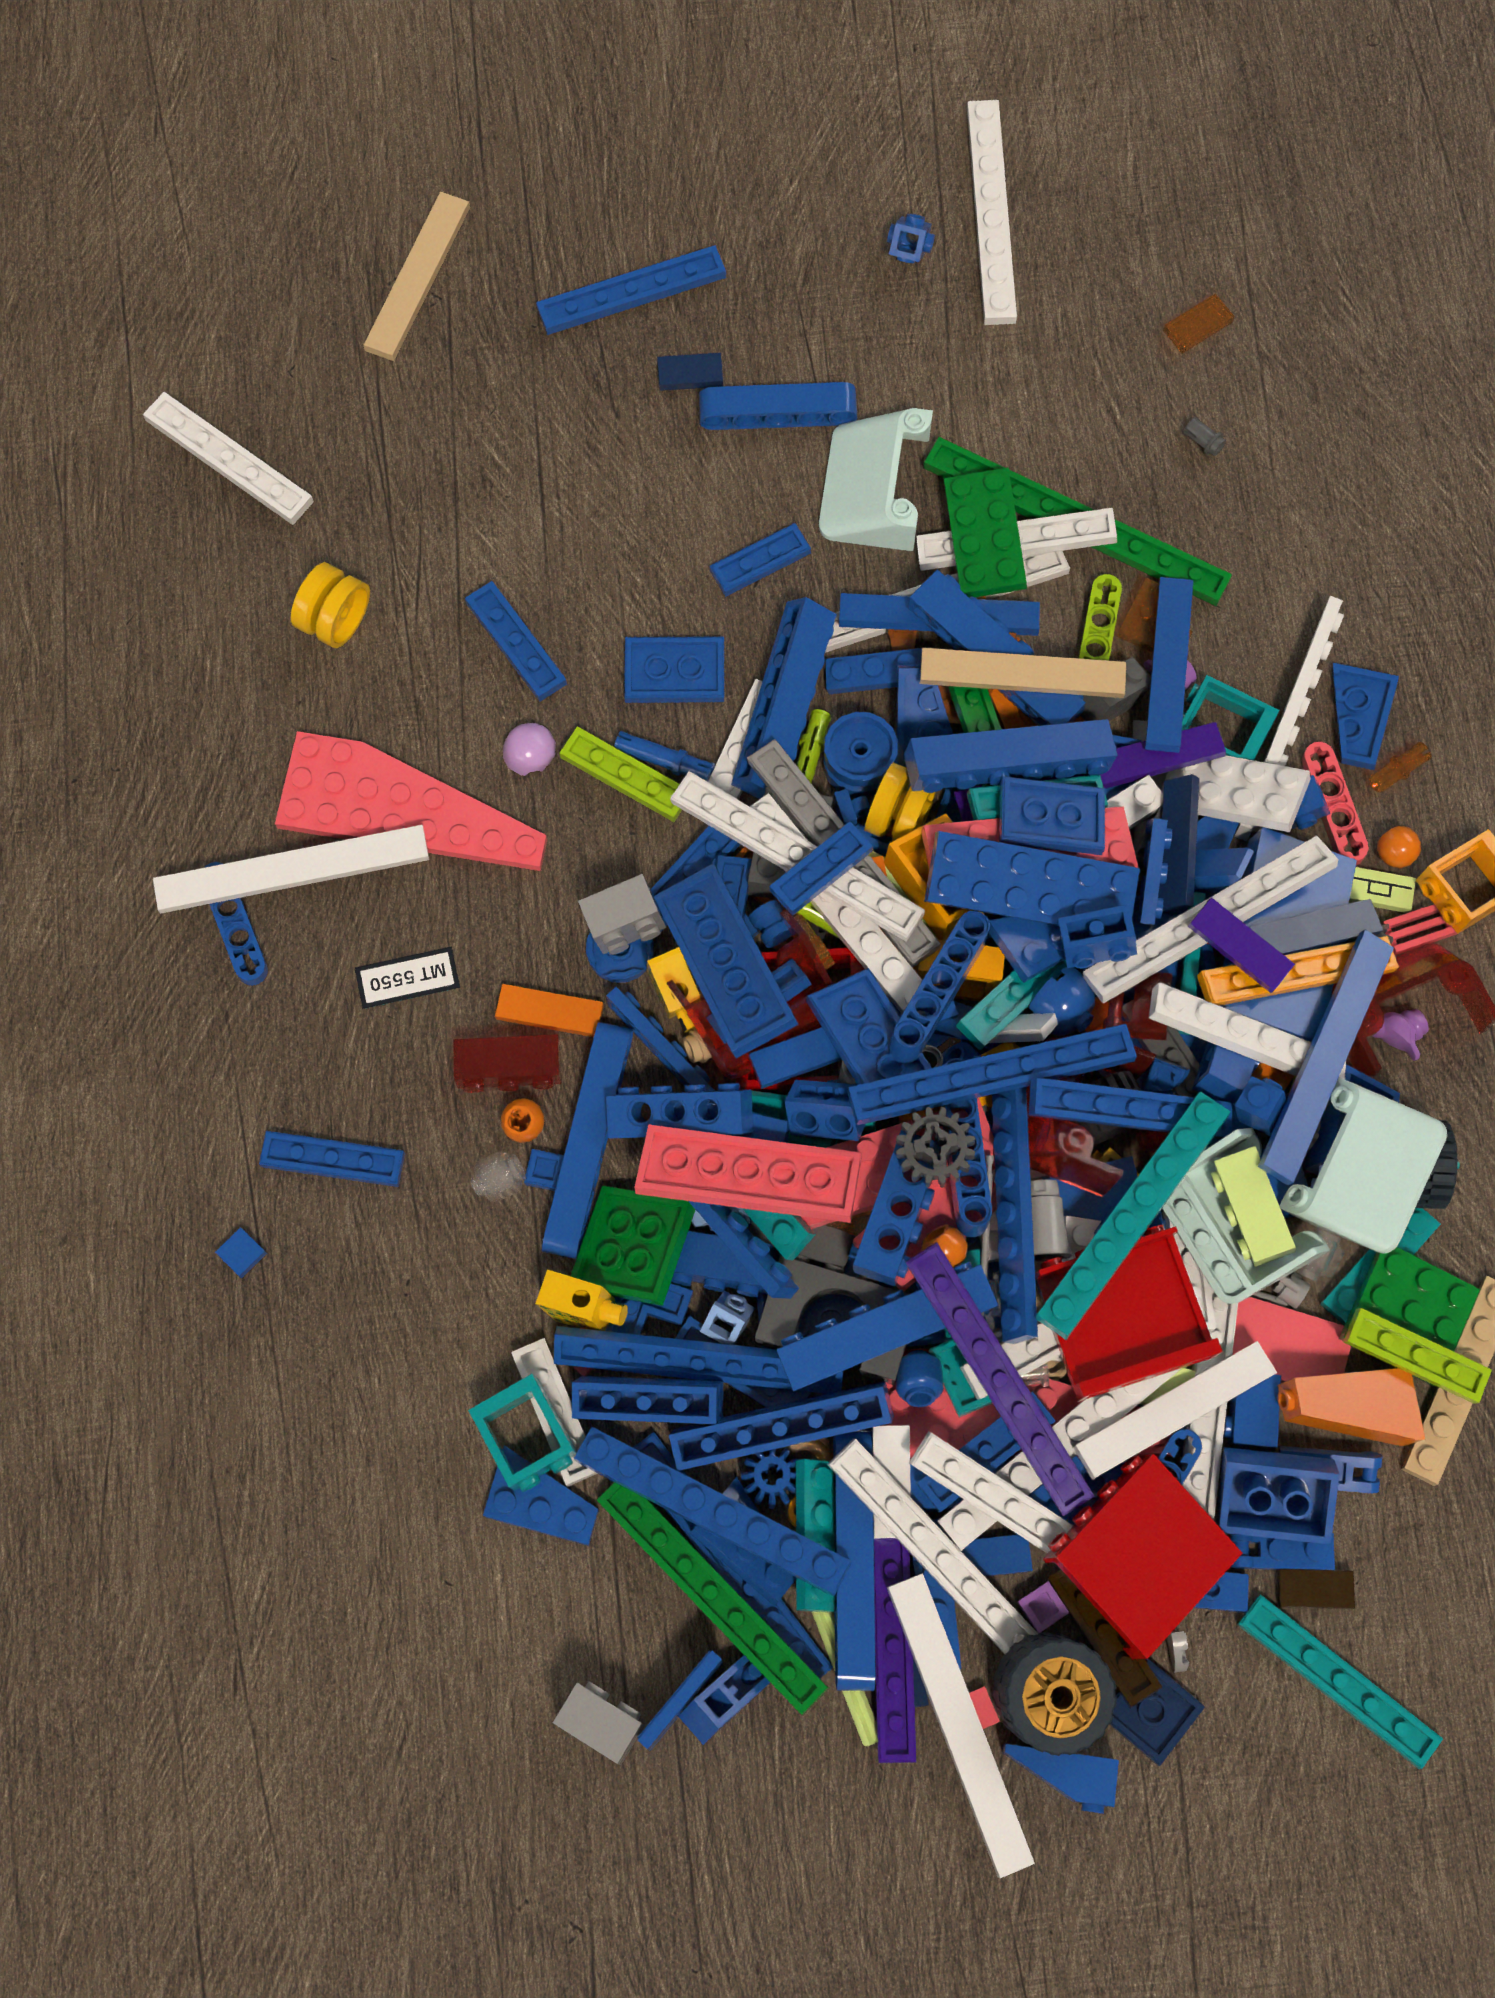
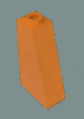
(1359, 1404)

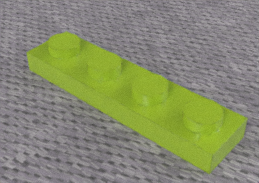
(621, 772)
(1417, 1355)

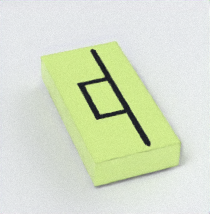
(1384, 889)

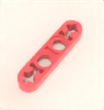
(1339, 803)

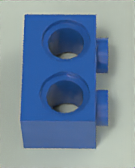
(821, 1111)

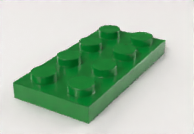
(985, 533)

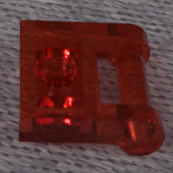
(1141, 1025)

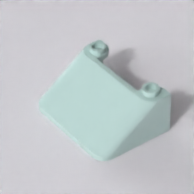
(862, 481)
(1371, 1170)
(1211, 1240)

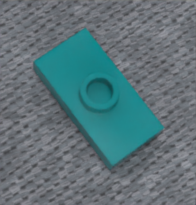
(954, 1380)

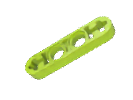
(1097, 634)

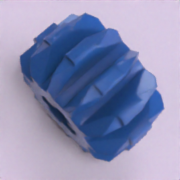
(761, 1468)

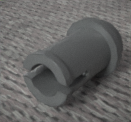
(1205, 436)

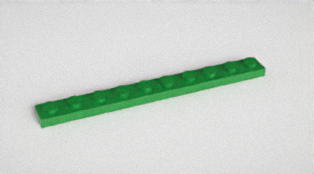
(1132, 545)

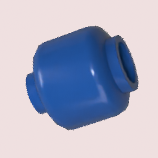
(919, 1378)

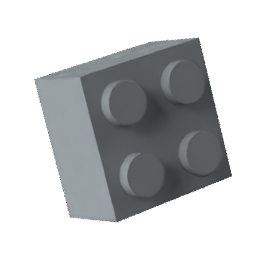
(622, 915)
(599, 1723)

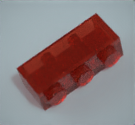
(507, 1062)

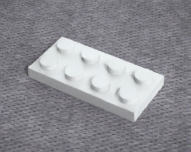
(1248, 791)

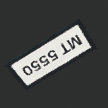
(407, 977)

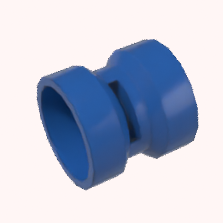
(770, 923)

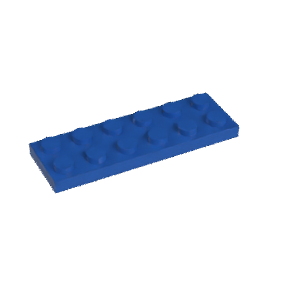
(1023, 880)
(725, 961)

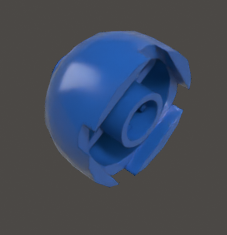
(1070, 1001)

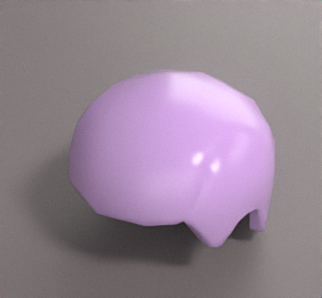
(528, 748)

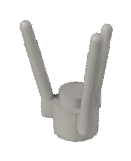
(1289, 1291)

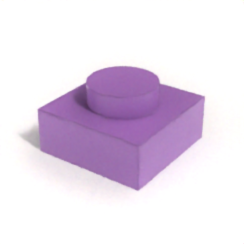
(1042, 1607)

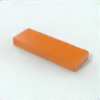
(549, 1010)

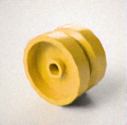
(330, 605)
(896, 804)

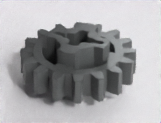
(949, 1144)

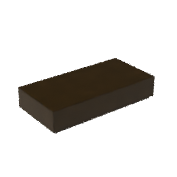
(1316, 1589)

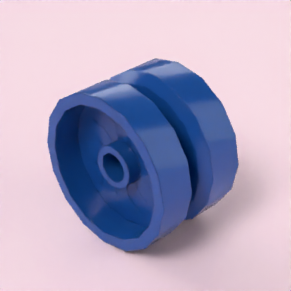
(859, 753)

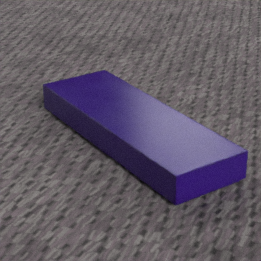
(1241, 945)

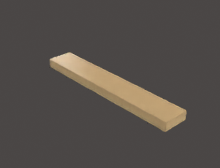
(416, 276)
(1023, 672)

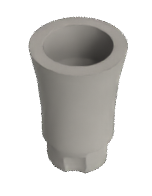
(1048, 1221)

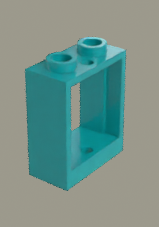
(1238, 703)
(506, 1401)

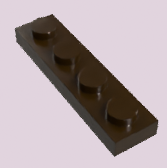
(1131, 1676)

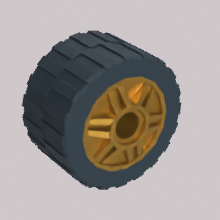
(1082, 1700)

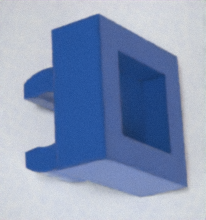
(849, 809)

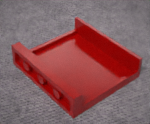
(1138, 1324)
(1143, 1553)

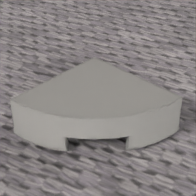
(1177, 1645)

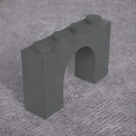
(783, 1316)

